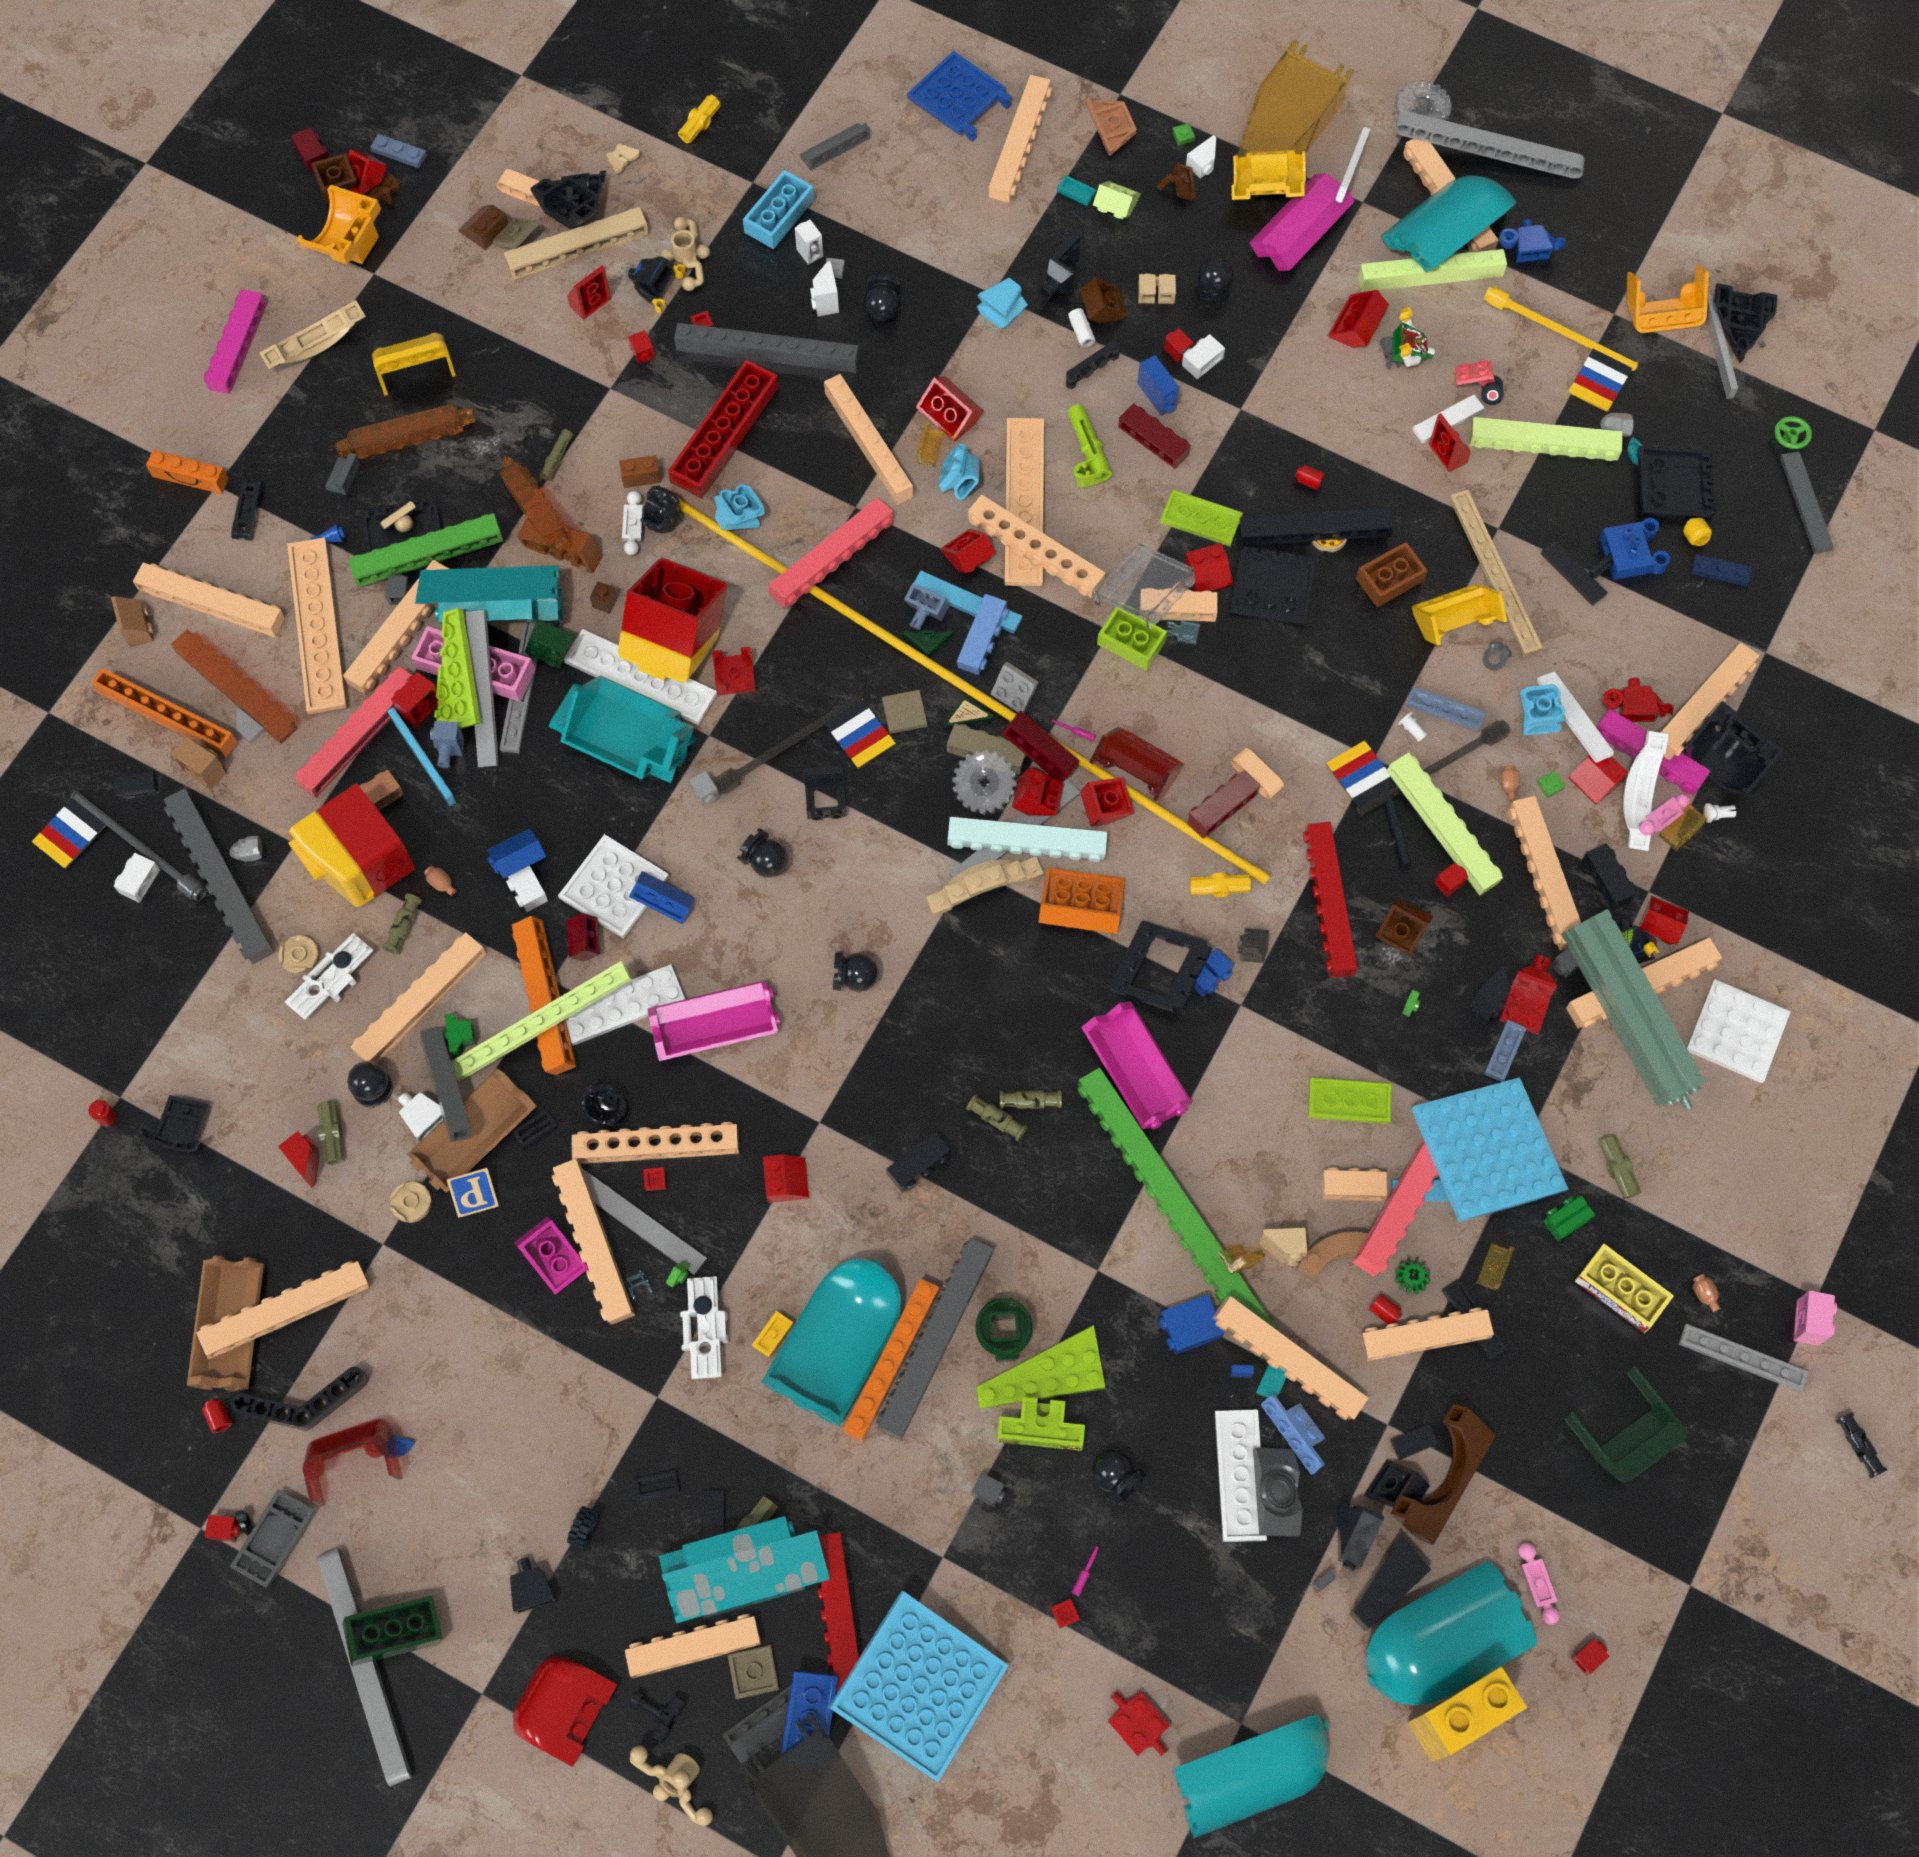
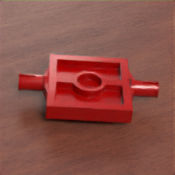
(1139, 1723)

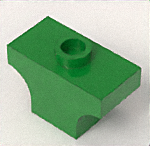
(458, 1035)

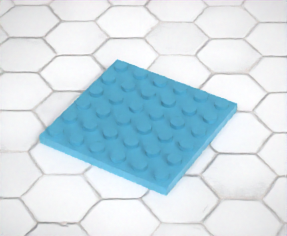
(1489, 1149)
(919, 1686)

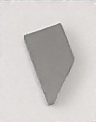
(247, 727)

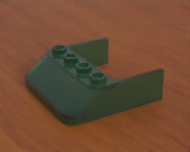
(1639, 1443)

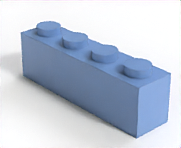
(982, 634)

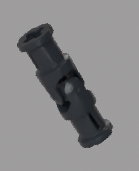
(1857, 1438)

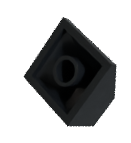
(1396, 1481)

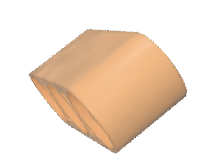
(517, 186)
(1259, 771)

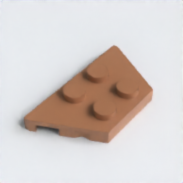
(1112, 123)

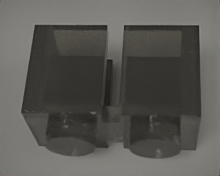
(1253, 945)

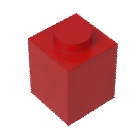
(1176, 344)
(641, 347)
(1451, 879)
(222, 1528)
(1590, 1656)

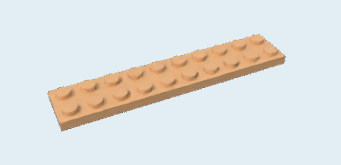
(1024, 493)
(316, 626)

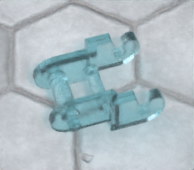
(645, 1282)

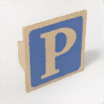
(472, 1192)

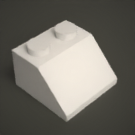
(824, 292)

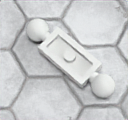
(631, 523)

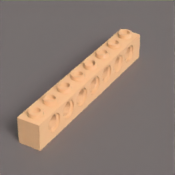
(1032, 537)
(665, 1149)

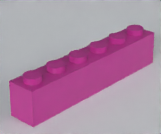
(235, 341)
(1631, 739)

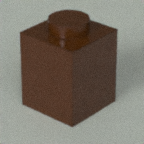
(603, 597)

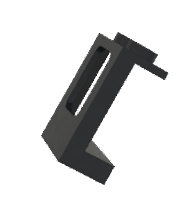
(824, 778)

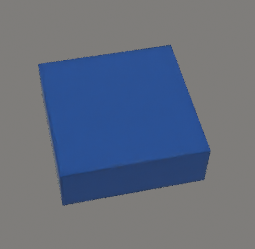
(1242, 1371)

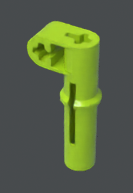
(1095, 462)

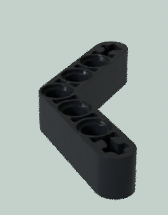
(309, 1408)

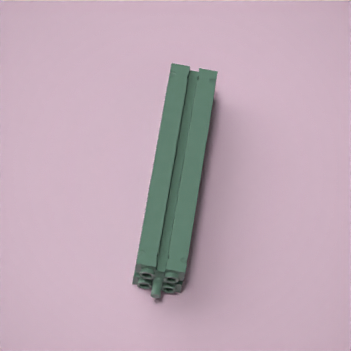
(1634, 1010)

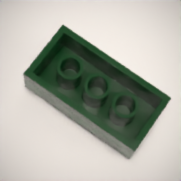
(391, 1630)

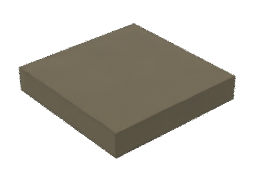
(515, 232)
(904, 711)
(753, 1672)

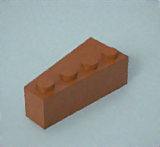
(581, 551)

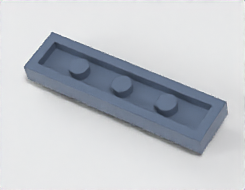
(1445, 709)

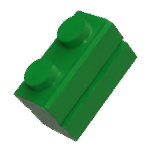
(1569, 1217)

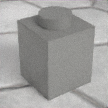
(704, 788)

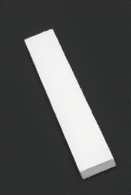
(1352, 165)
(1579, 721)

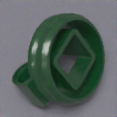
(1002, 1309)

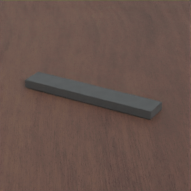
(1806, 502)

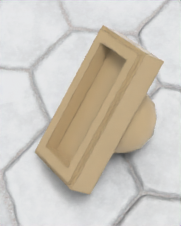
(400, 519)

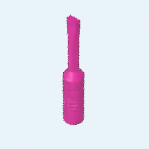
(1077, 731)
(1084, 1575)

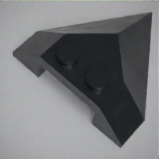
(571, 198)
(1744, 315)

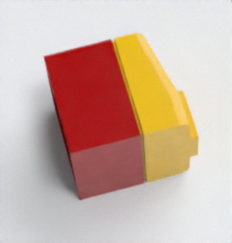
(671, 620)
(351, 847)

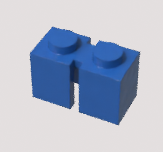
(1214, 971)

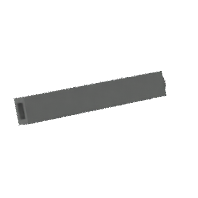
(445, 1085)

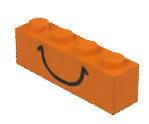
(187, 471)

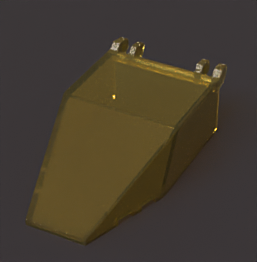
(1293, 104)

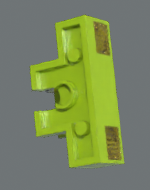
(1041, 1426)

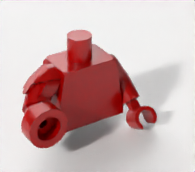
(1637, 702)

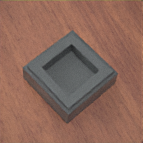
(1324, 1581)

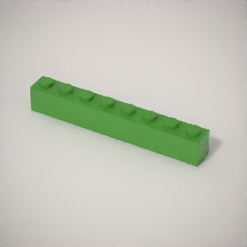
(422, 550)

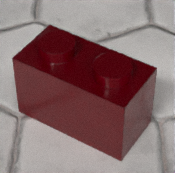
(309, 147)
(583, 937)

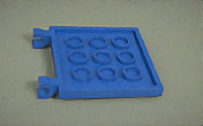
(958, 94)

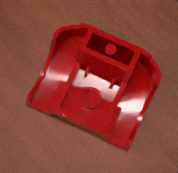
(561, 1707)

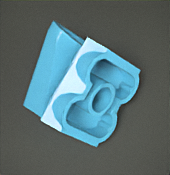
(1002, 303)
(959, 472)
(738, 508)
(1542, 709)

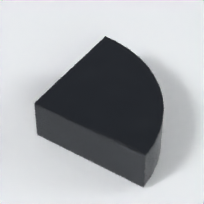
(244, 1521)

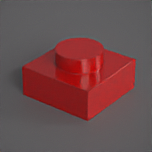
(702, 319)
(654, 1179)
(1065, 1613)

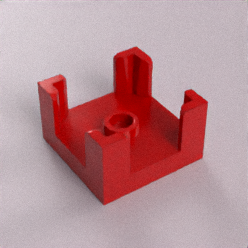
(734, 673)

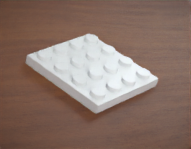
(604, 885)
(1738, 1031)

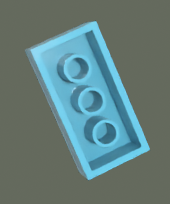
(778, 209)

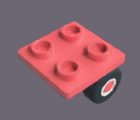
(1482, 373)

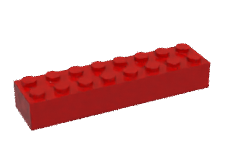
(723, 429)

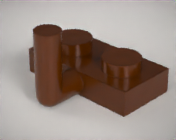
(1183, 180)
(384, 189)

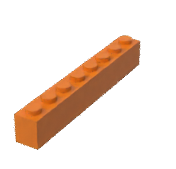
(163, 712)
(542, 990)
(891, 1361)

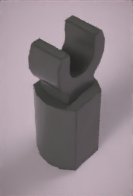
(1386, 344)

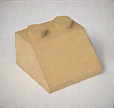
(1285, 1245)

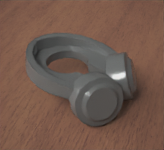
(1494, 646)

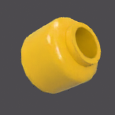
(1697, 531)

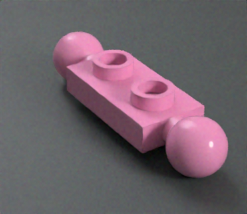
(1664, 814)
(1538, 1583)

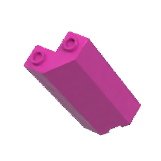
(1301, 222)
(713, 1020)
(1137, 1066)

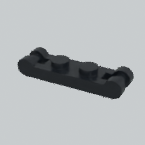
(1093, 362)
(246, 509)

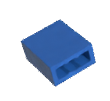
(1158, 385)
(515, 853)
(1190, 1324)

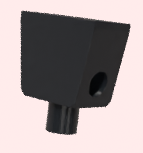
(530, 1588)

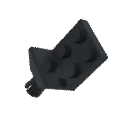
(1059, 275)

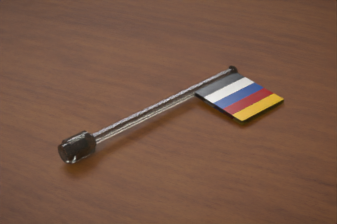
(849, 723)
(1371, 785)

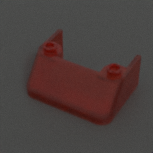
(1139, 759)
(372, 1436)

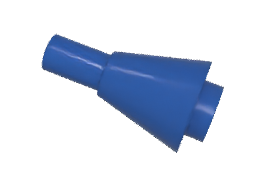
(333, 534)

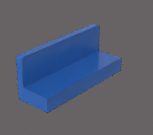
(662, 897)

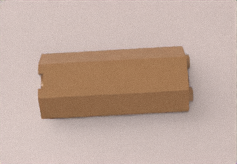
(492, 1113)
(224, 1291)

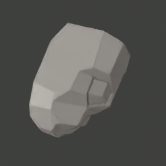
(1618, 422)
(247, 849)

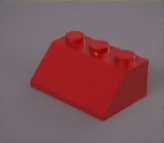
(1359, 318)
(949, 408)

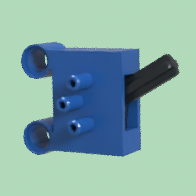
(1628, 551)

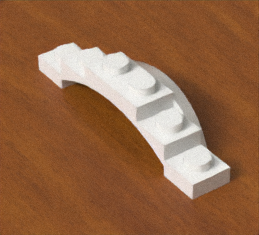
(1640, 788)

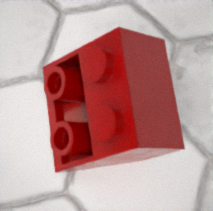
(1037, 794)

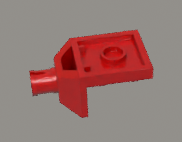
(1530, 996)

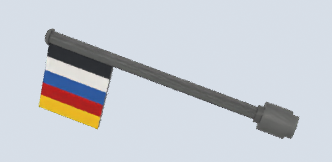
(81, 823)

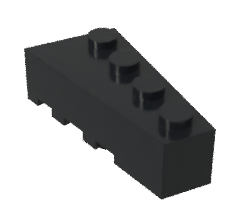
(1394, 1578)

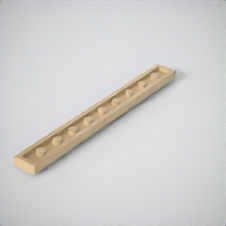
(1495, 572)

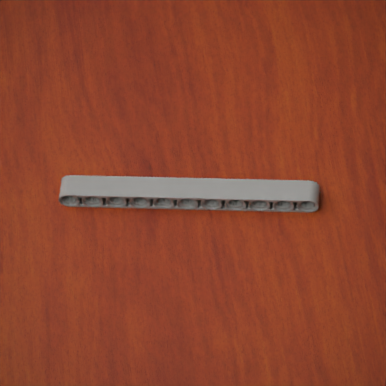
(1490, 144)
(367, 1674)

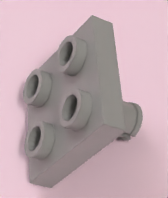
(1014, 688)

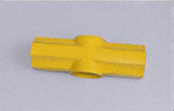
(699, 119)
(1219, 884)

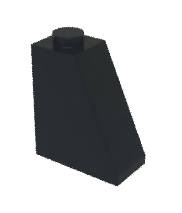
(1356, 1533)

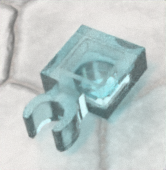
(1186, 632)

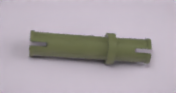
(552, 461)

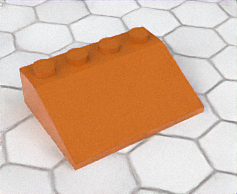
(1081, 900)

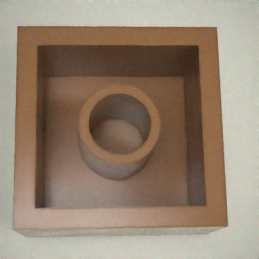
(198, 762)

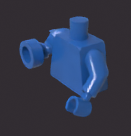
(1530, 242)

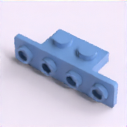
(1297, 1430)

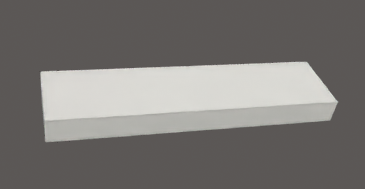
(1454, 415)

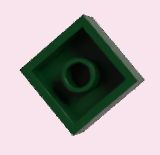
(548, 643)

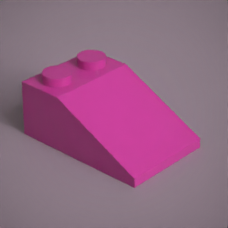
(551, 1255)

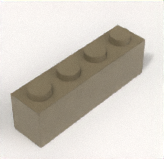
(967, 740)

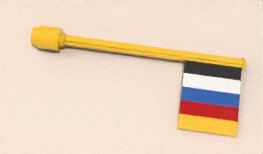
(1602, 371)

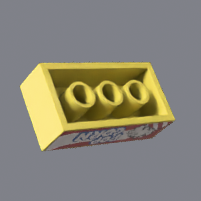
(1624, 1288)

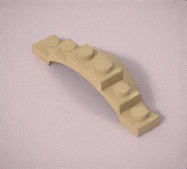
(313, 338)
(982, 878)

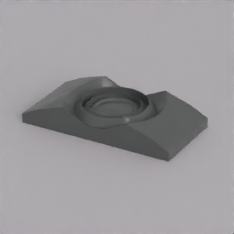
(1277, 1492)
(273, 1539)

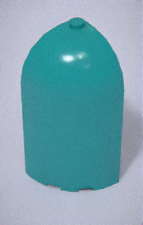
(1449, 219)
(837, 1339)
(1448, 1638)
(1253, 1775)

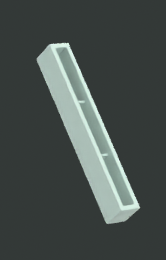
(1027, 839)

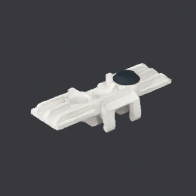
(333, 980)
(711, 1327)

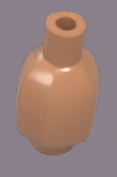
(1510, 781)
(439, 880)
(1706, 1291)

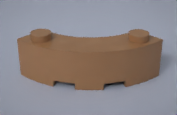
(1331, 1249)

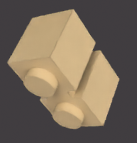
(1147, 288)

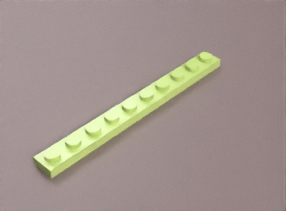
(540, 1021)

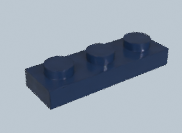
(1721, 570)

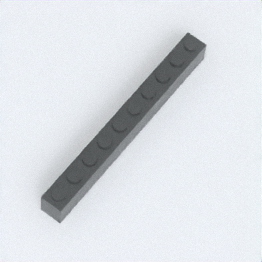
(766, 347)
(219, 877)
(935, 1340)

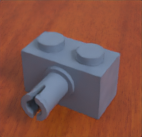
(926, 604)
(448, 741)

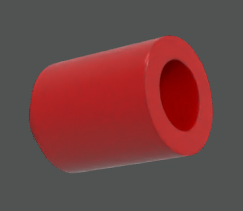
(1310, 477)
(102, 1113)
(1386, 1309)
(216, 1416)

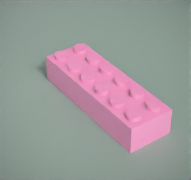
(509, 671)

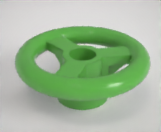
(1791, 434)

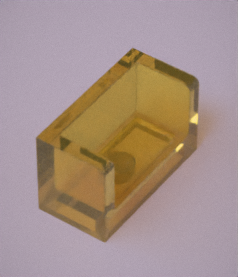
(1683, 828)

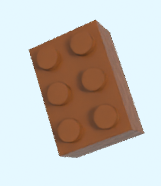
(1391, 574)

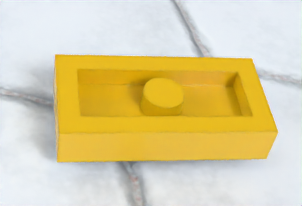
(772, 1334)

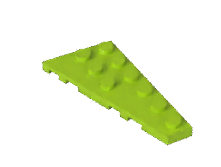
(455, 677)
(1059, 1371)

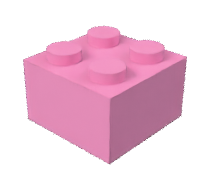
(1814, 1318)

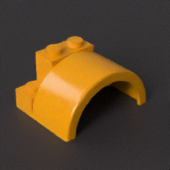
(348, 229)

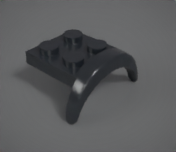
(179, 1125)

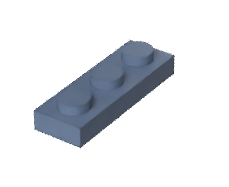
(398, 151)
(1505, 1051)

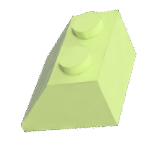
(1116, 199)

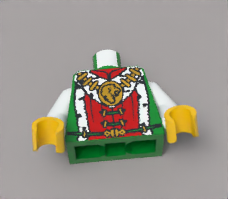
(1409, 343)

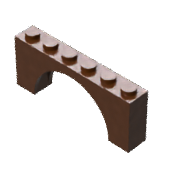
(1470, 1443)

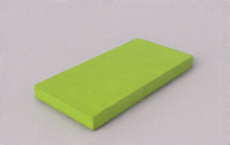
(1201, 517)
(1349, 1100)

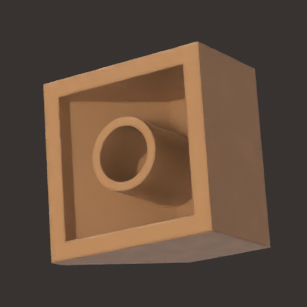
(132, 620)

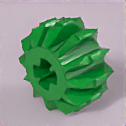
(1409, 1269)

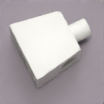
(420, 1114)

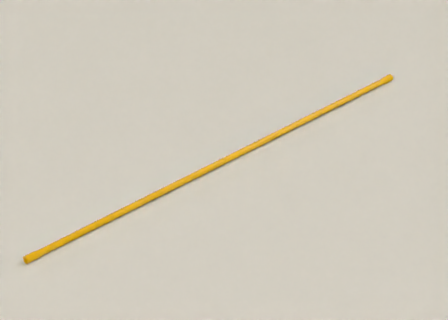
(1254, 871)

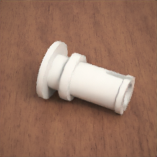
(1411, 725)
(1715, 812)

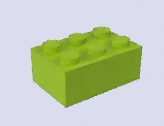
(1130, 639)

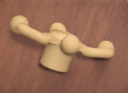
(685, 251)
(673, 1781)

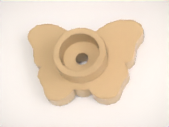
(621, 156)

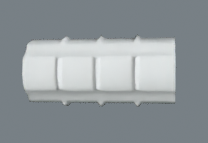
(1081, 328)

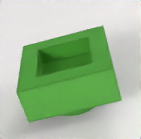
(1183, 134)
(1550, 784)
(1412, 1003)
(678, 1274)

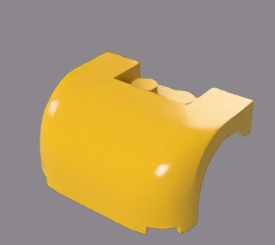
(1269, 174)

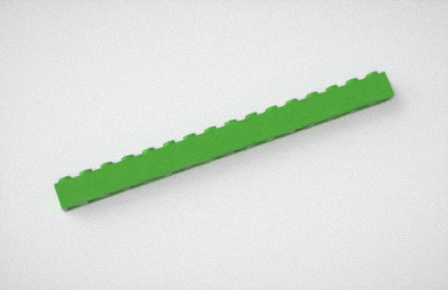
(1166, 1191)

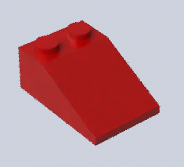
(590, 293)
(1448, 445)

